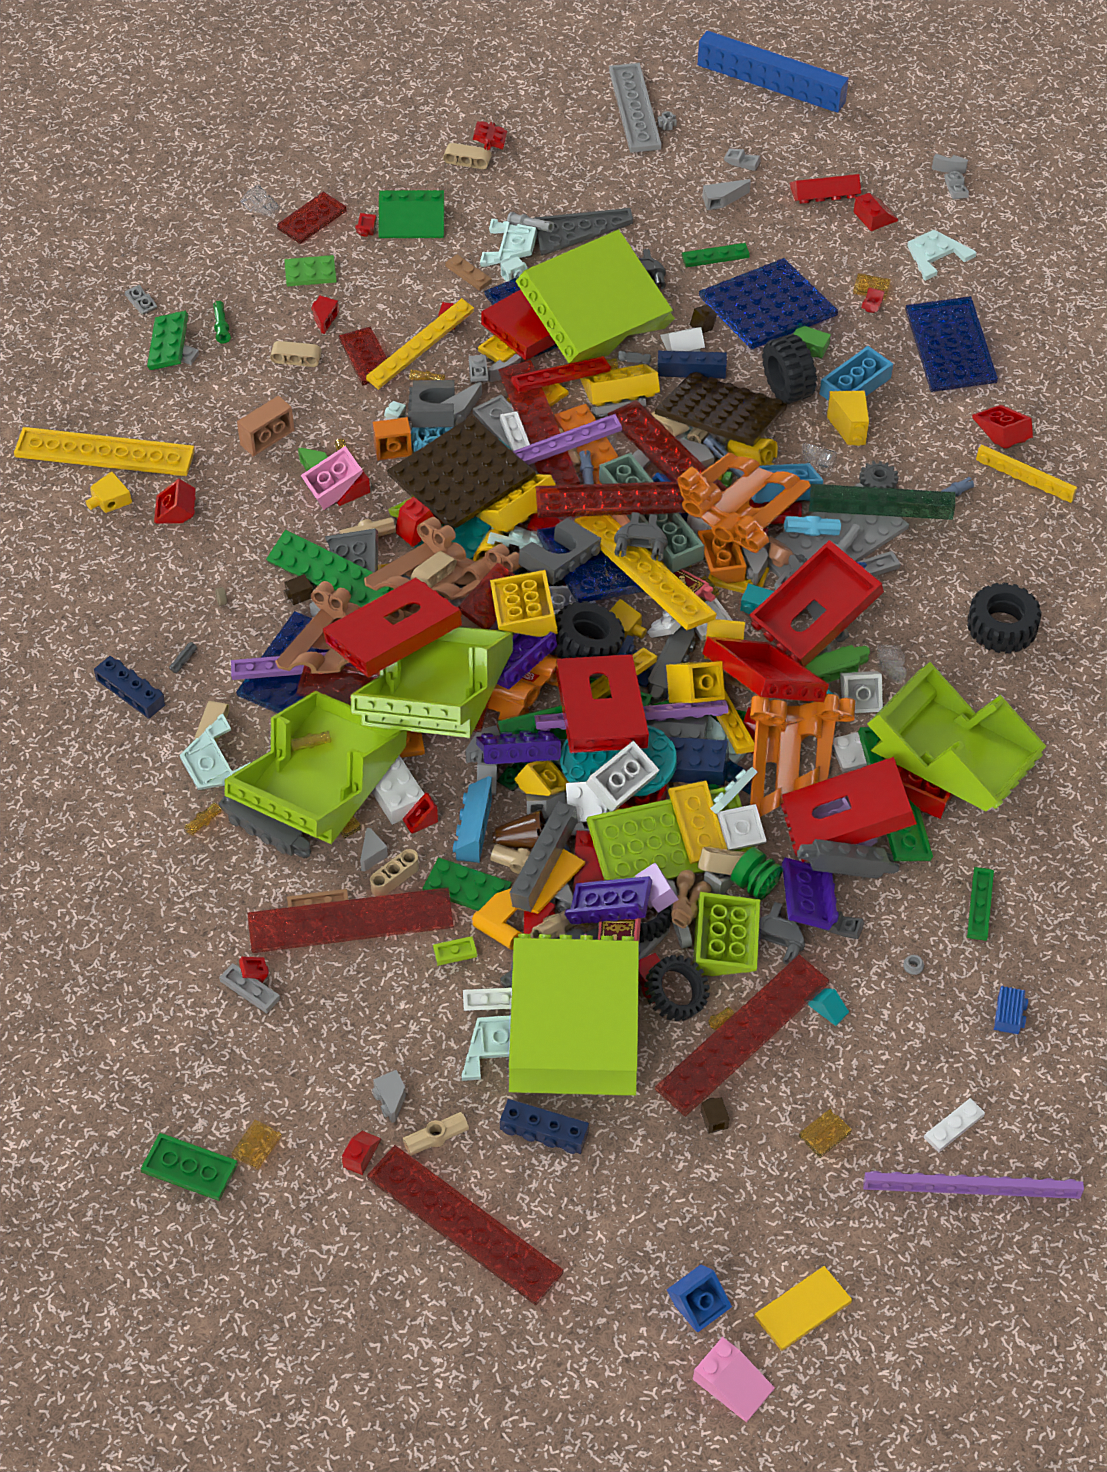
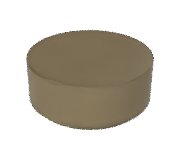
(221, 596)

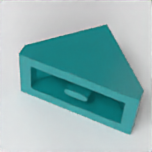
(829, 1005)

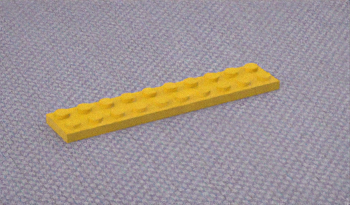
(104, 451)
(651, 575)

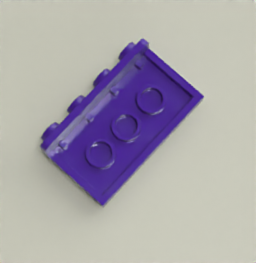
(525, 655)
(519, 747)
(809, 894)
(609, 900)

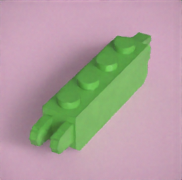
(843, 660)

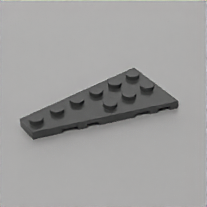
(580, 227)
(357, 547)

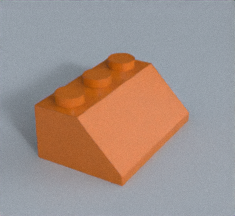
(723, 558)

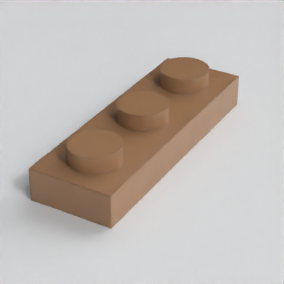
(468, 272)
(316, 898)

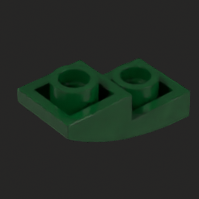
(508, 776)

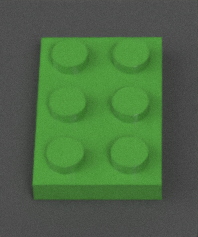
(310, 270)

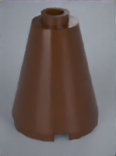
(520, 832)

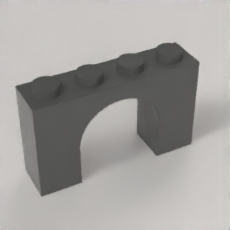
(426, 403)
(572, 536)

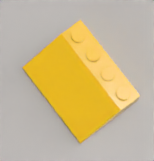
(621, 384)
(515, 506)
(524, 604)

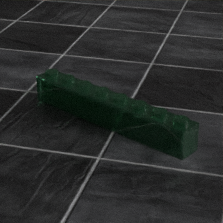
(882, 501)

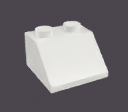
(684, 340)
(864, 689)

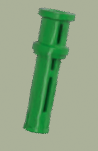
(221, 326)

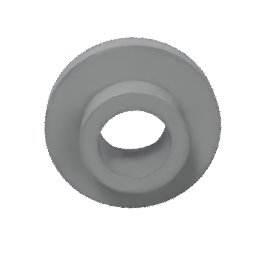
(913, 959)

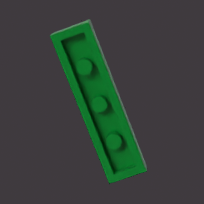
(715, 255)
(980, 903)

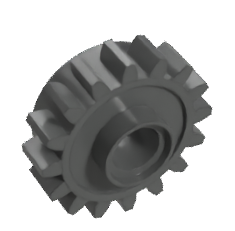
(878, 475)

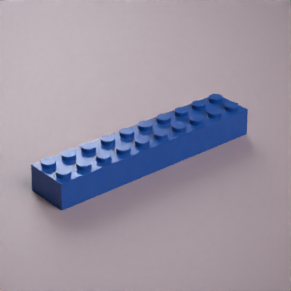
(772, 71)

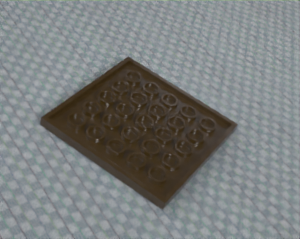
(721, 408)
(461, 473)

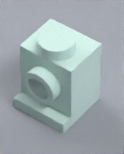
(512, 268)
(395, 411)

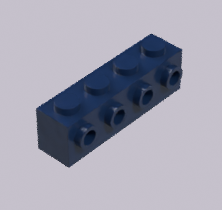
(686, 362)
(129, 687)
(544, 1126)

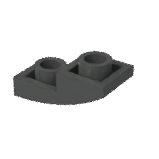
(847, 926)

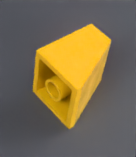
(849, 415)
(695, 682)

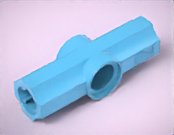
(812, 525)

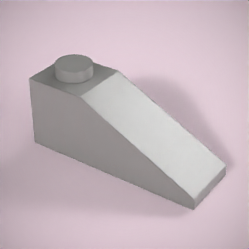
(465, 401)

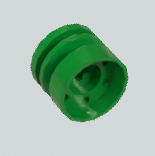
(756, 873)

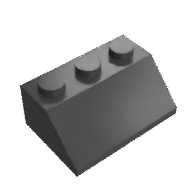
(683, 728)

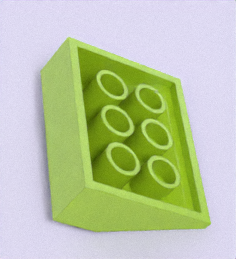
(726, 934)

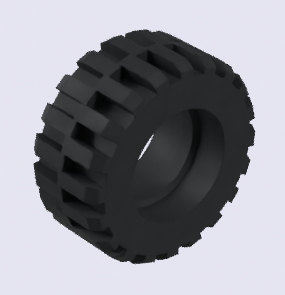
(789, 368)
(592, 621)
(1000, 635)

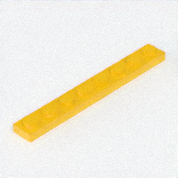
(420, 343)

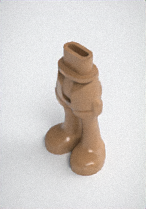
(683, 909)

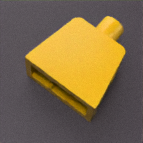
(109, 494)
(630, 619)

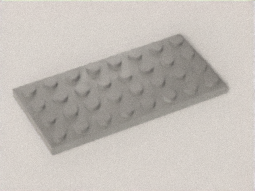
(874, 534)

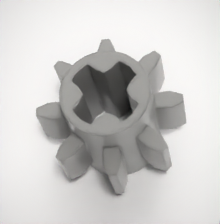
(667, 121)

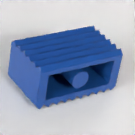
(1010, 1010)

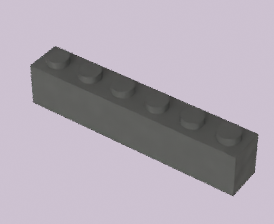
(543, 856)

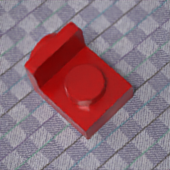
(254, 968)

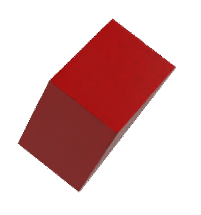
(422, 814)

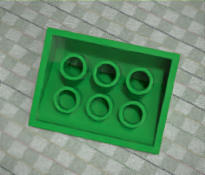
(411, 214)

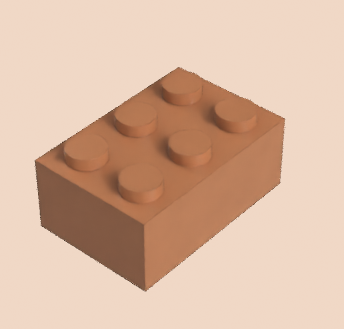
(265, 425)

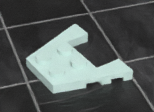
(516, 242)
(934, 246)
(518, 537)
(204, 758)
(489, 1040)

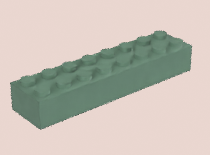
(683, 544)

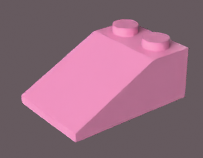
(332, 477)
(733, 1379)

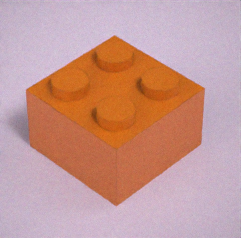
(392, 438)

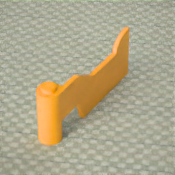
(493, 915)

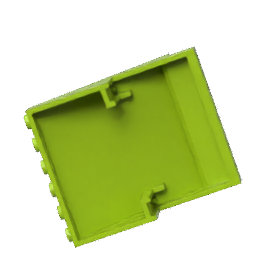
(595, 297)
(438, 686)
(950, 745)
(321, 785)
(574, 1015)

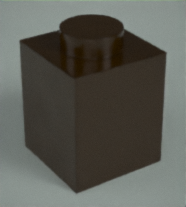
(703, 317)
(298, 589)
(714, 1115)

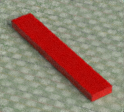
(561, 374)

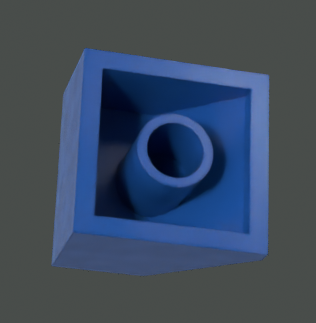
(699, 1297)

